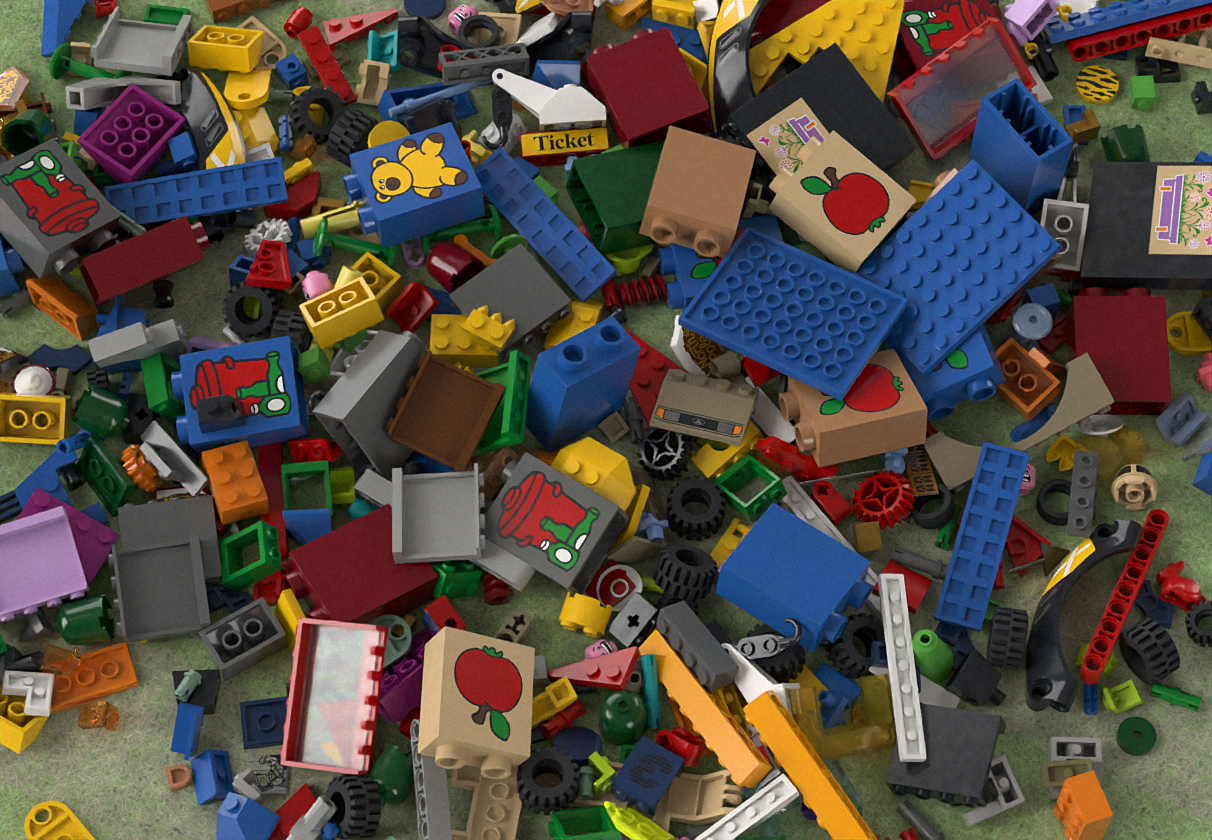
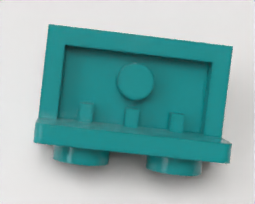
(385, 48)

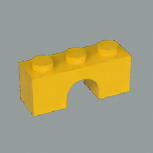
(714, 463)

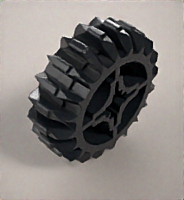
(658, 460)

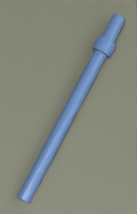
(411, 104)

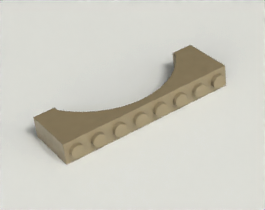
(1082, 397)

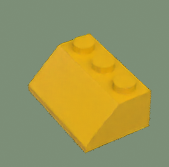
(225, 48)
(17, 729)

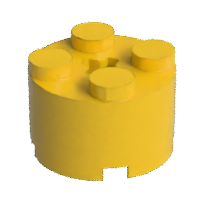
(584, 614)

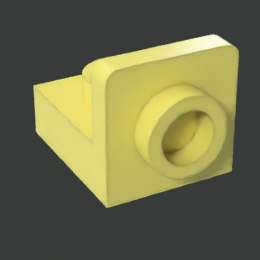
(476, 150)

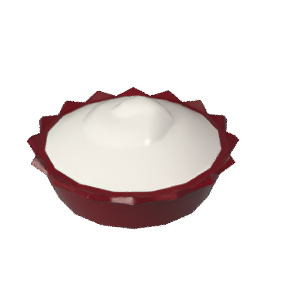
(33, 380)

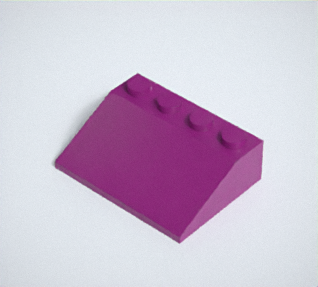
(131, 135)
(91, 537)
(403, 681)

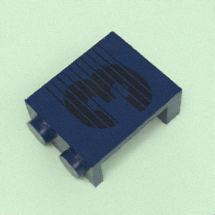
(646, 776)

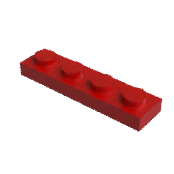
(325, 63)

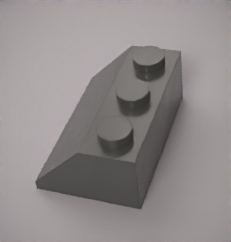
(244, 638)

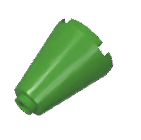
(932, 655)

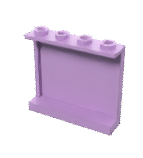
(38, 564)

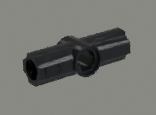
(1043, 61)

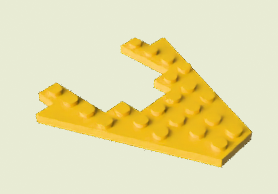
(860, 28)

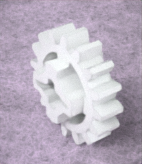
(267, 230)

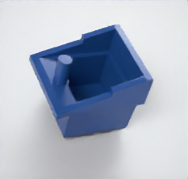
(118, 319)

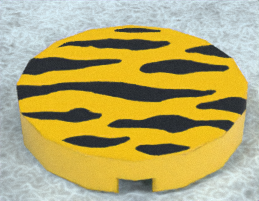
(1096, 85)

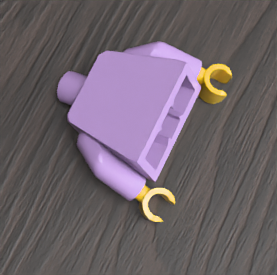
(1029, 17)

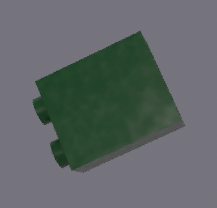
(613, 194)

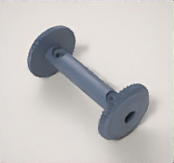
(1031, 323)

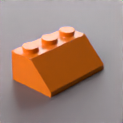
(63, 306)

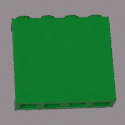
(509, 419)

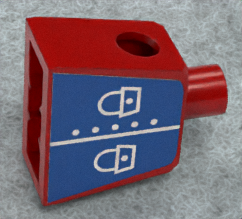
(442, 614)

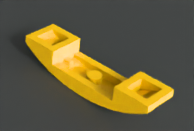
(552, 701)

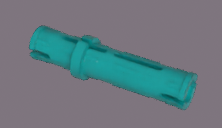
(651, 691)

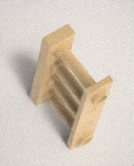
(1182, 52)

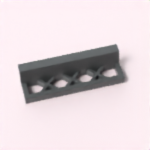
(481, 69)

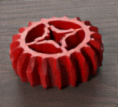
(896, 500)

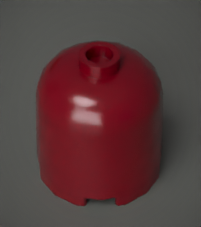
(452, 265)

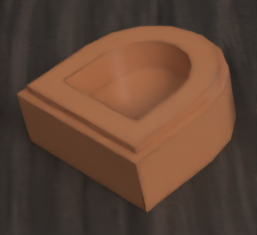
(178, 777)

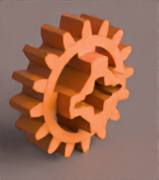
(141, 471)

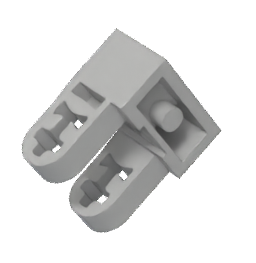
(1073, 749)
(1000, 790)

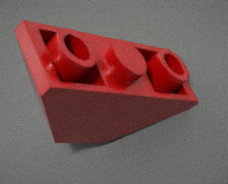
(301, 199)

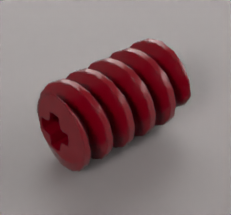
(642, 291)
(495, 590)

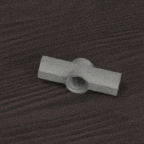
(310, 825)

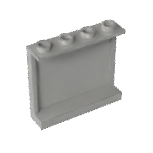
(141, 45)
(437, 516)

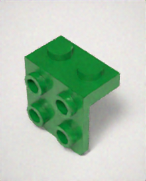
(456, 578)

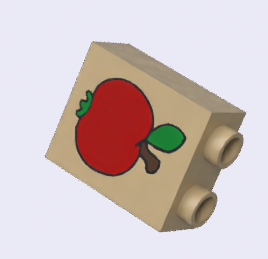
(839, 201)
(476, 702)

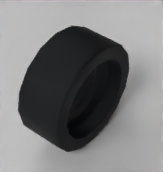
(475, 22)
(1043, 510)
(940, 517)

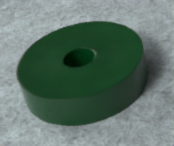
(1134, 746)

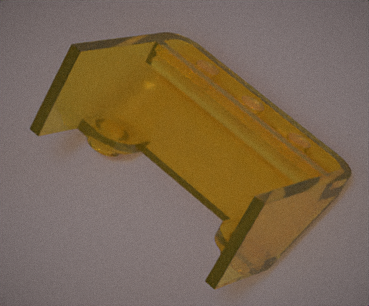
(871, 719)

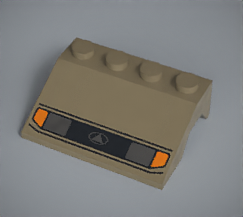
(704, 407)

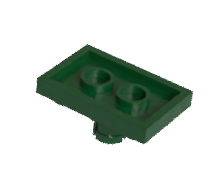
(105, 474)

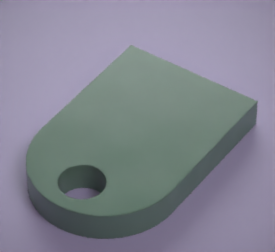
(395, 648)

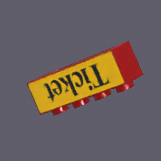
(556, 146)

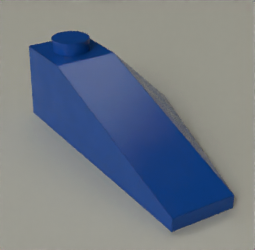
(57, 20)

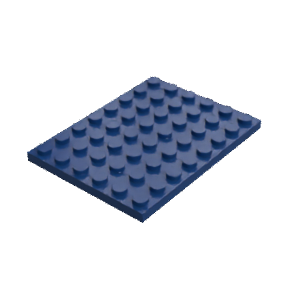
(957, 264)
(794, 312)

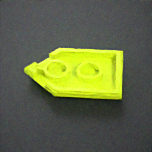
(635, 824)

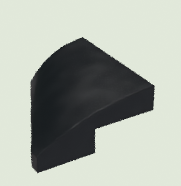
(1154, 66)

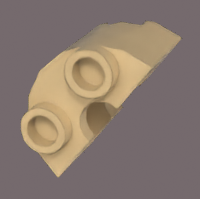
(374, 81)

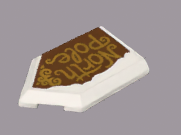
(694, 350)

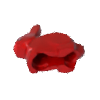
(1178, 589)

